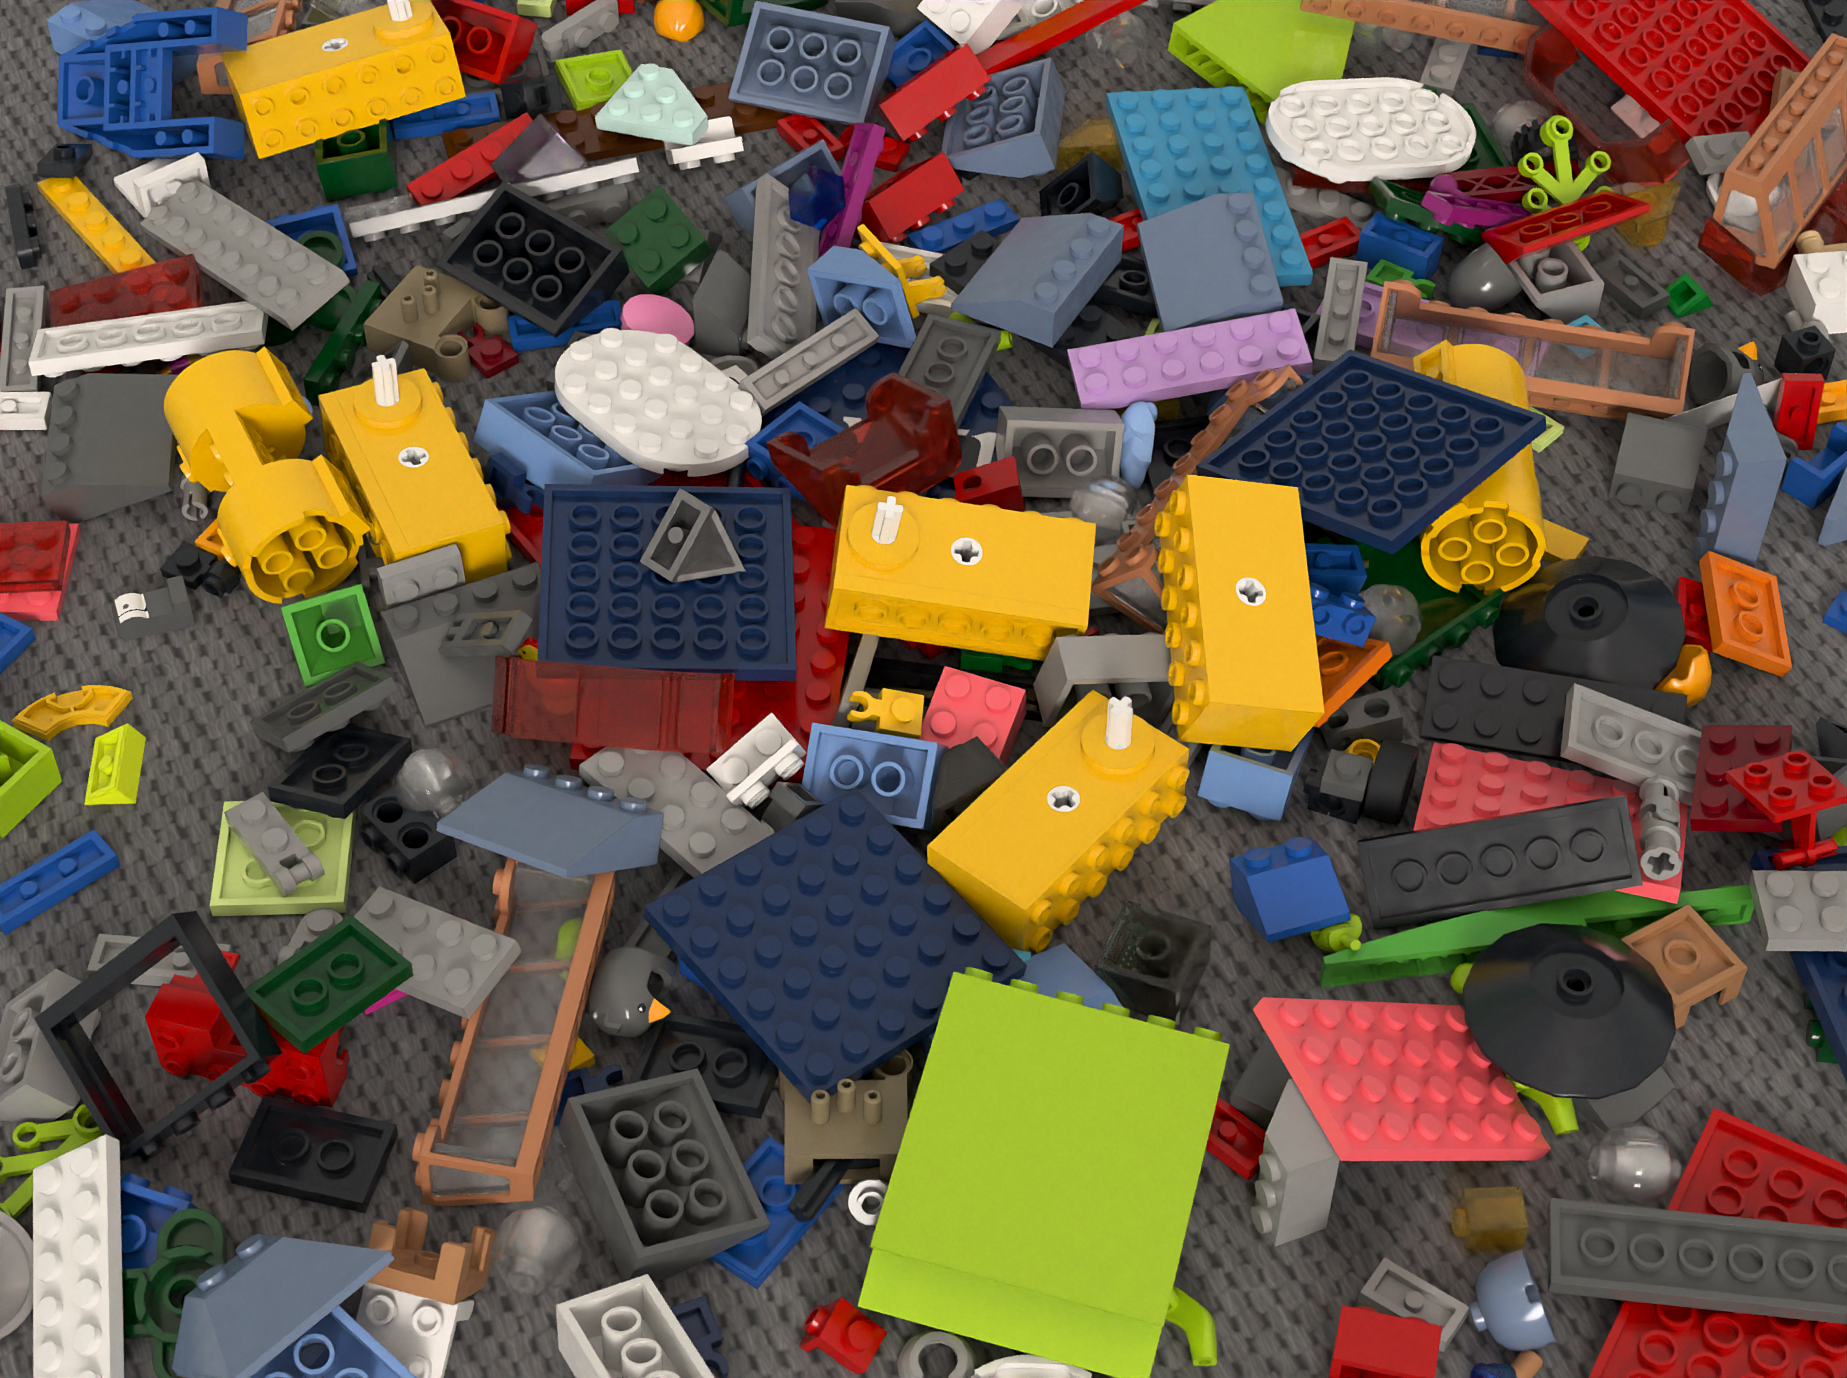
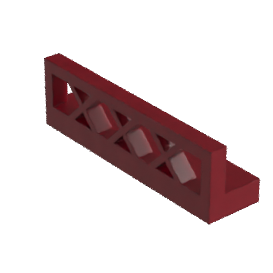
(1503, 182)

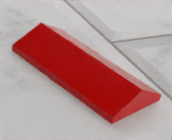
(1563, 224)

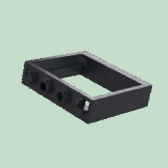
(89, 1074)

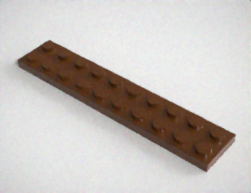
(603, 144)

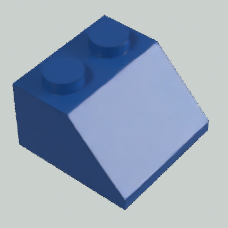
(1288, 889)

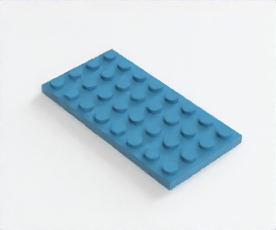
(1202, 145)

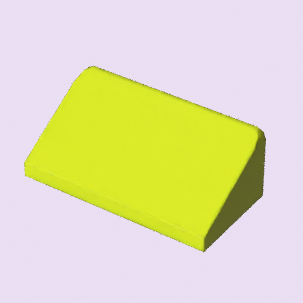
(115, 767)

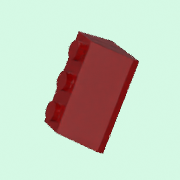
(486, 39)
(933, 93)
(909, 198)

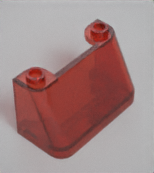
(900, 447)

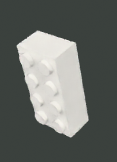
(626, 1335)

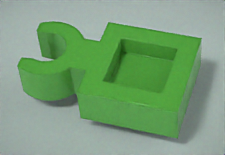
(1389, 272)

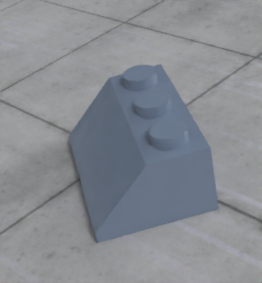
(742, 200)

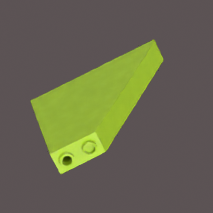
(1261, 46)

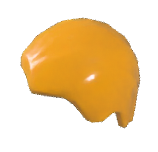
(678, 19)
(1690, 675)

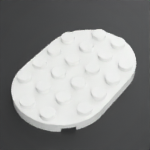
(1370, 129)
(657, 402)

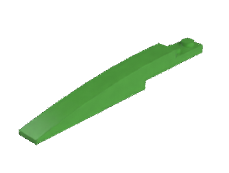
(1461, 939)

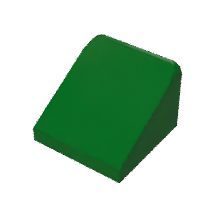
(1686, 297)

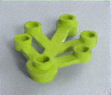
(1564, 188)
(76, 1135)

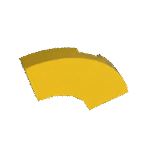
(87, 706)

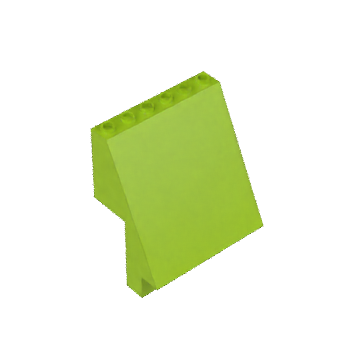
(1046, 1176)

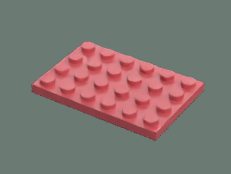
(1480, 785)
(1399, 1081)

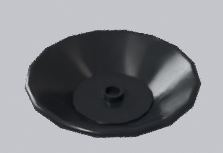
(1625, 642)
(1563, 1038)

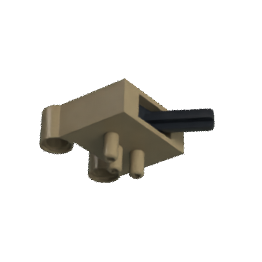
(428, 314)
(844, 1135)

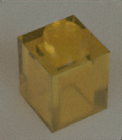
(1491, 1219)

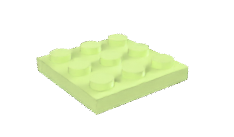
(244, 887)

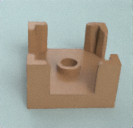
(1689, 960)
(441, 1277)

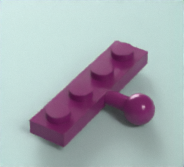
(857, 171)
(1453, 206)

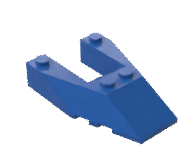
(122, 85)

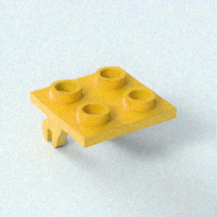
(914, 291)

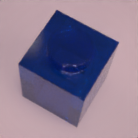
(816, 197)

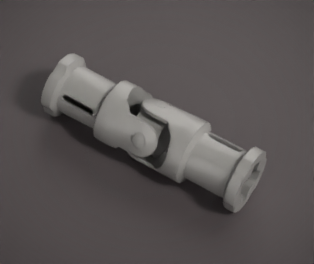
(1660, 828)

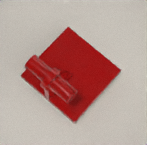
(1792, 789)

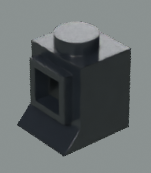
(520, 96)

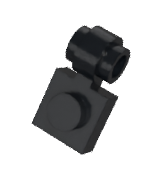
(202, 567)

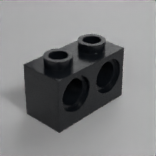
(405, 837)

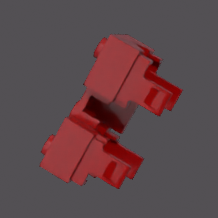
(198, 1040)

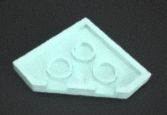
(655, 107)

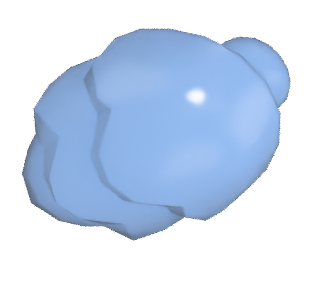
(1137, 441)

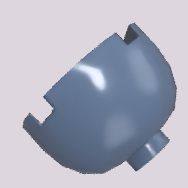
(1511, 1304)

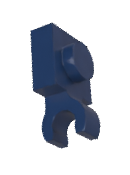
(510, 486)

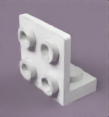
(159, 180)
(757, 762)
(412, 1327)

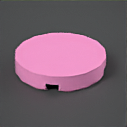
(658, 316)

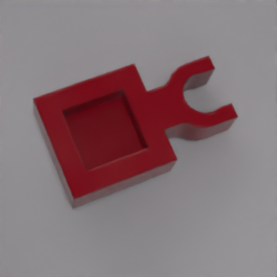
(490, 354)

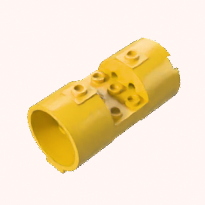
(283, 517)
(1497, 528)

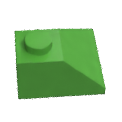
(332, 633)

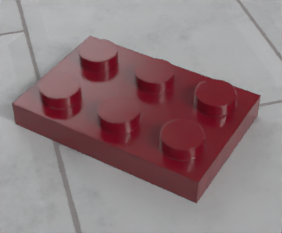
(1727, 747)

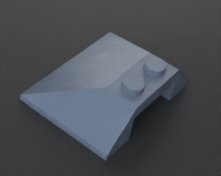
(265, 1302)

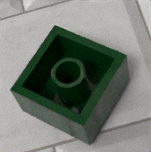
(357, 162)
(659, 241)

